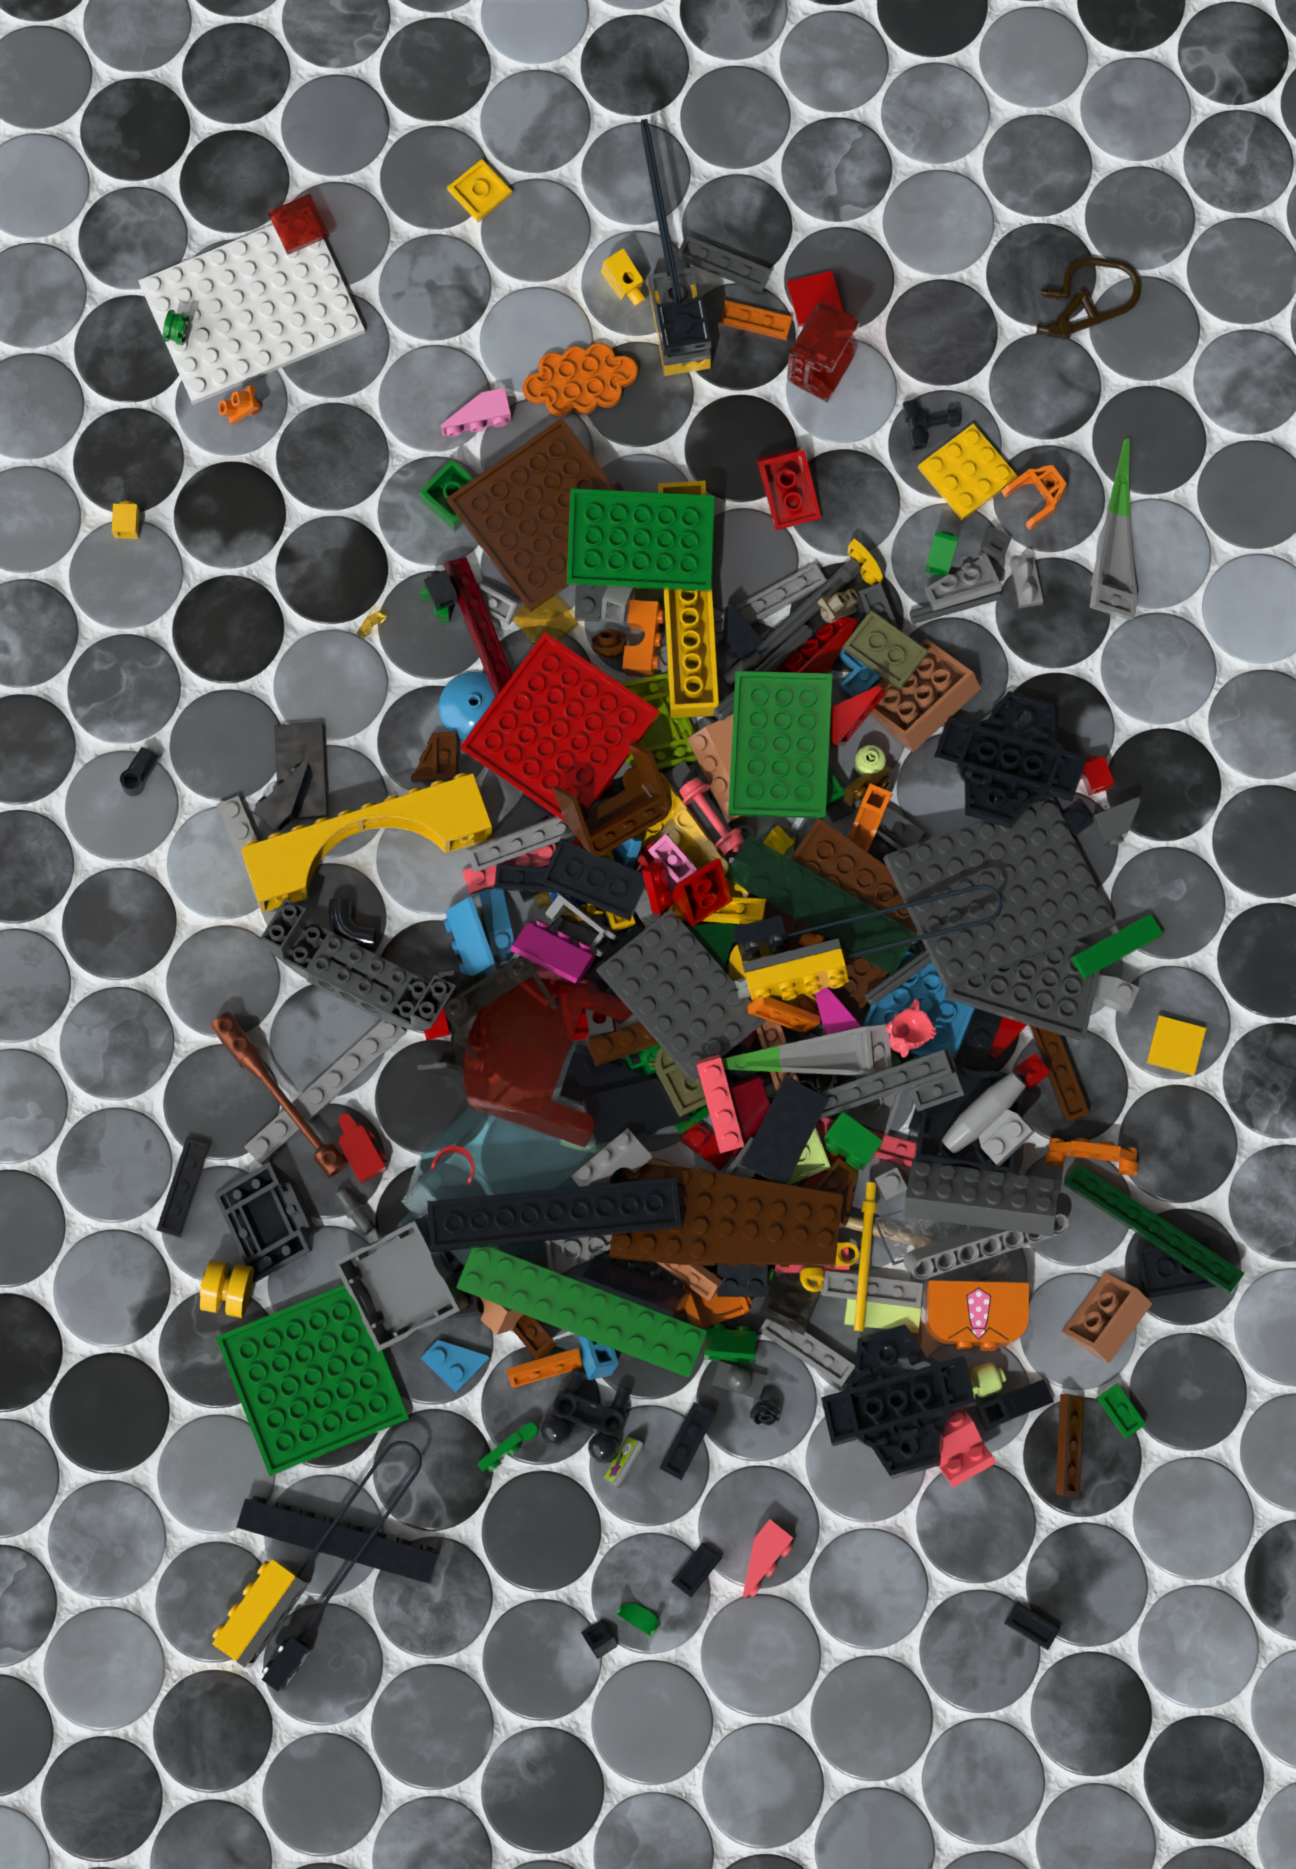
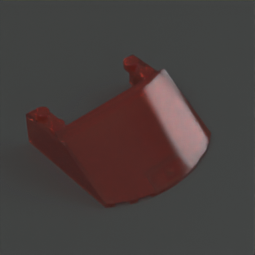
(523, 1050)

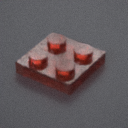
(298, 224)

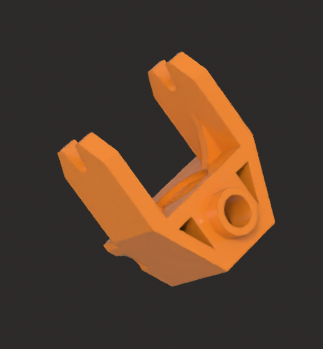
(1041, 479)

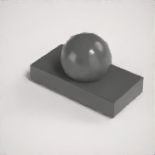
(739, 1380)

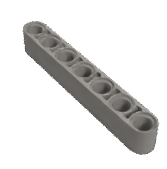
(975, 1248)

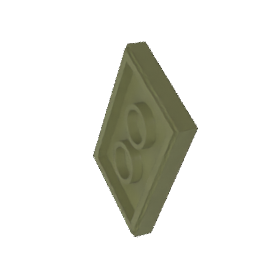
(885, 649)

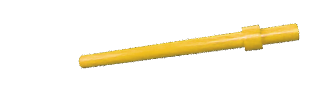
(869, 1207)

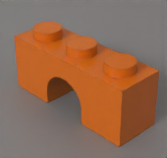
(642, 658)

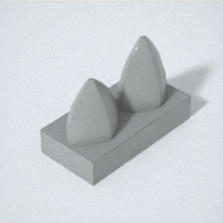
(1026, 582)

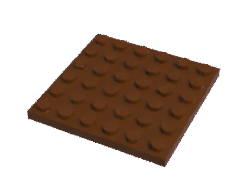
(523, 510)
(861, 875)

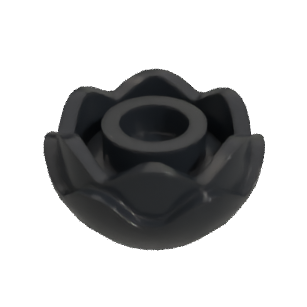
(765, 1412)

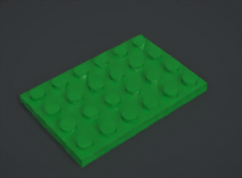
(640, 540)
(780, 744)

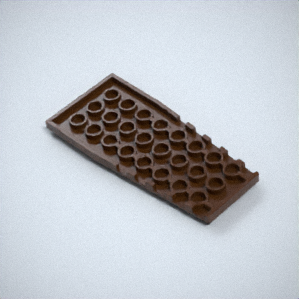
(737, 1222)

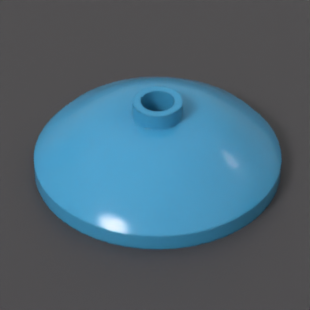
(455, 699)

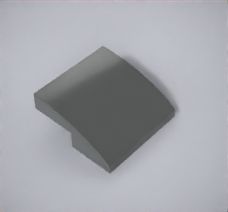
(894, 834)
(939, 1089)

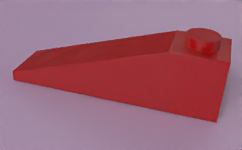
(821, 651)

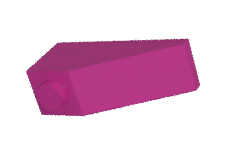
(834, 1013)

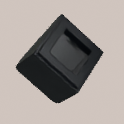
(599, 1639)

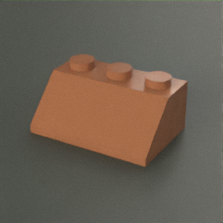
(1107, 1317)

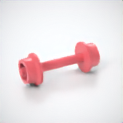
(694, 791)

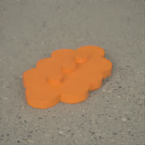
(580, 380)

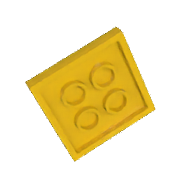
(967, 472)

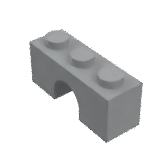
(620, 1153)

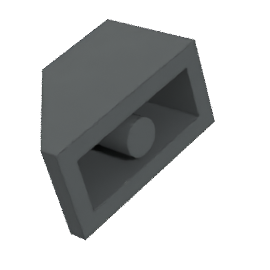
(1115, 822)

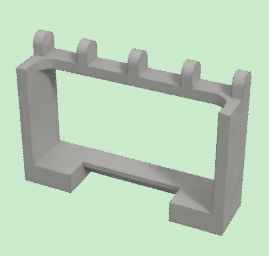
(557, 909)

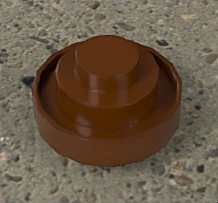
(609, 643)

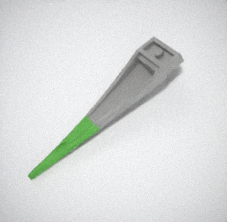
(1114, 573)
(847, 1052)

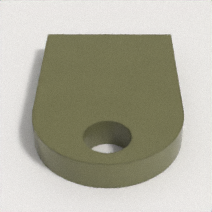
(683, 1093)

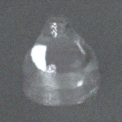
(994, 1269)

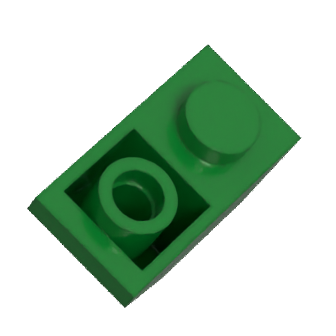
(941, 553)

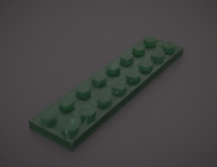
(817, 902)

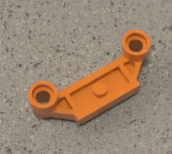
(1084, 1149)

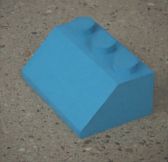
(469, 939)

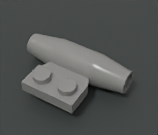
(992, 1122)

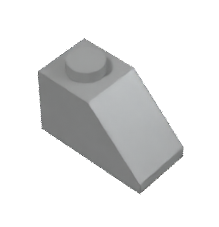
(1115, 993)

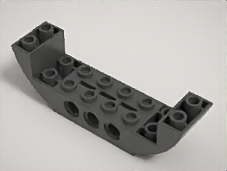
(354, 971)

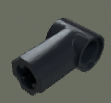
(139, 769)

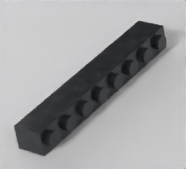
(342, 1542)

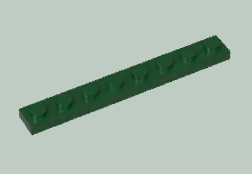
(1154, 1229)

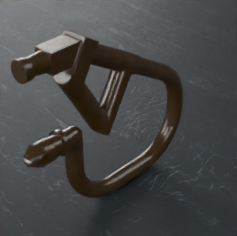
(1062, 329)

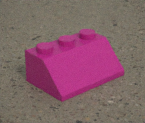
(554, 951)

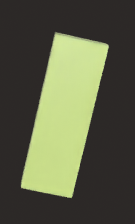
(885, 1316)

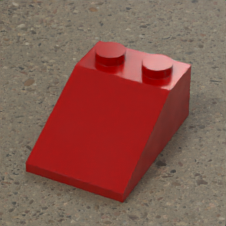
(788, 488)
(850, 714)
(702, 893)

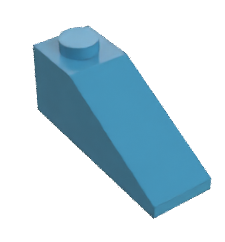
(497, 923)
(597, 1358)

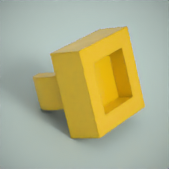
(779, 840)

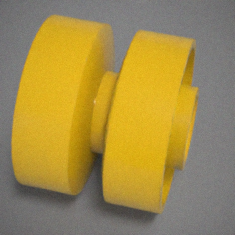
(219, 1287)

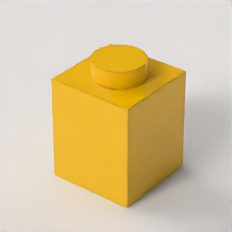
(125, 520)

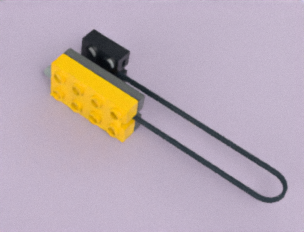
(818, 965)

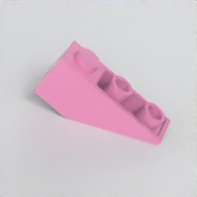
(483, 411)

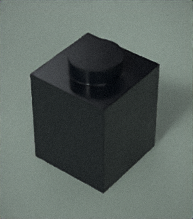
(440, 590)

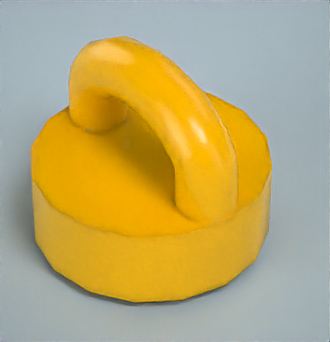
(810, 1277)

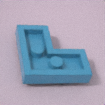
(861, 677)

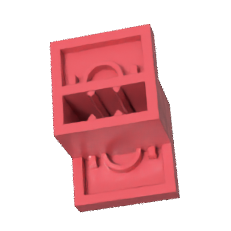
(963, 1450)

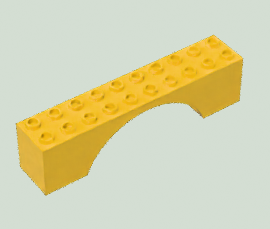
(444, 813)

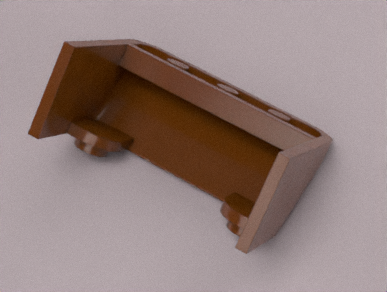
(624, 815)

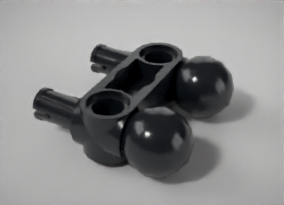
(588, 1416)

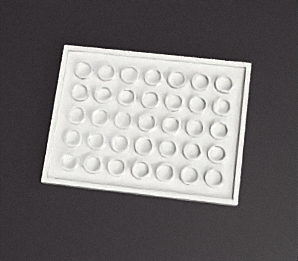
(251, 310)

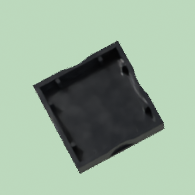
(938, 1119)

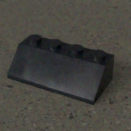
(636, 1286)

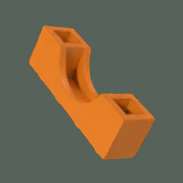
(869, 816)

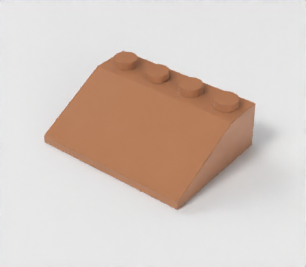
(926, 699)
(713, 751)

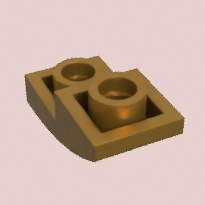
(858, 788)

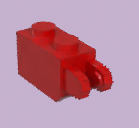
(360, 1151)

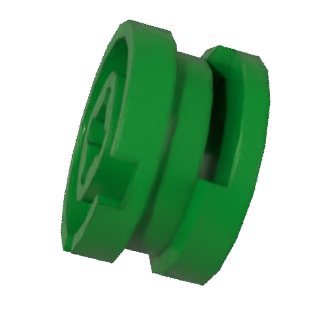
(176, 327)

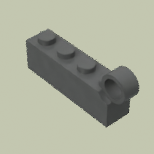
(677, 778)

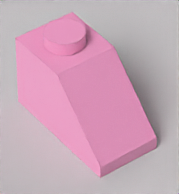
(675, 860)

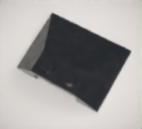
(267, 1219)

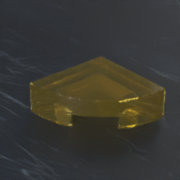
(369, 622)

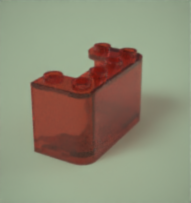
(822, 351)

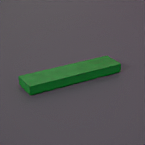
(1117, 946)

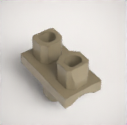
(839, 605)

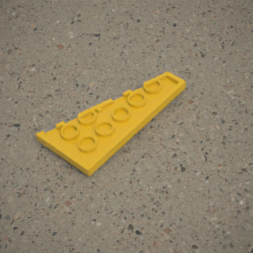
(689, 836)

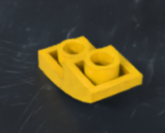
(869, 570)

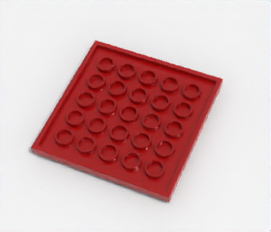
(559, 727)

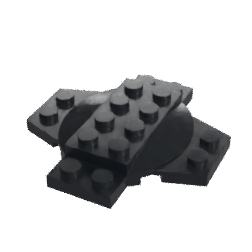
(1010, 759)
(899, 1401)

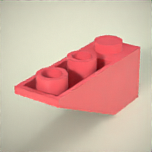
(766, 1548)

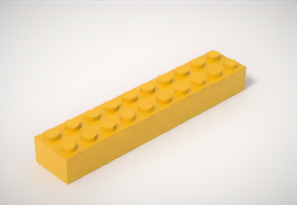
(690, 639)

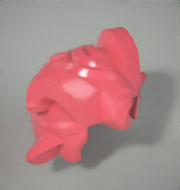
(910, 1029)

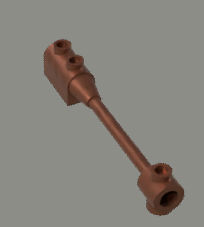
(249, 1056)

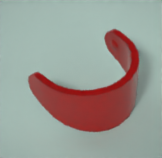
(455, 1149)

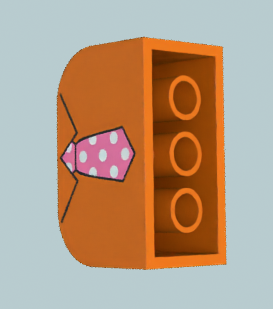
(976, 1313)

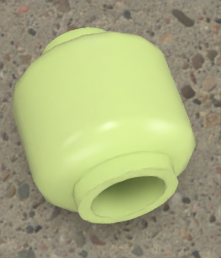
(872, 753)
(987, 1379)

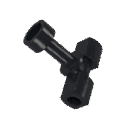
(919, 423)

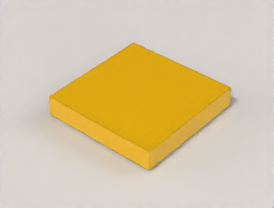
(479, 190)
(1176, 1045)

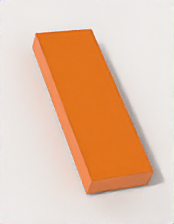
(755, 320)
(784, 1014)
(544, 1368)

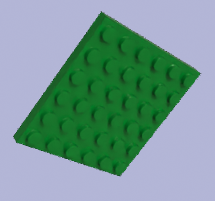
(311, 1380)

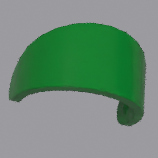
(639, 1617)

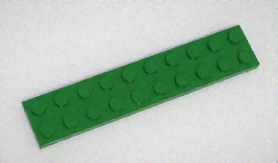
(581, 1309)

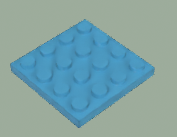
(947, 1016)

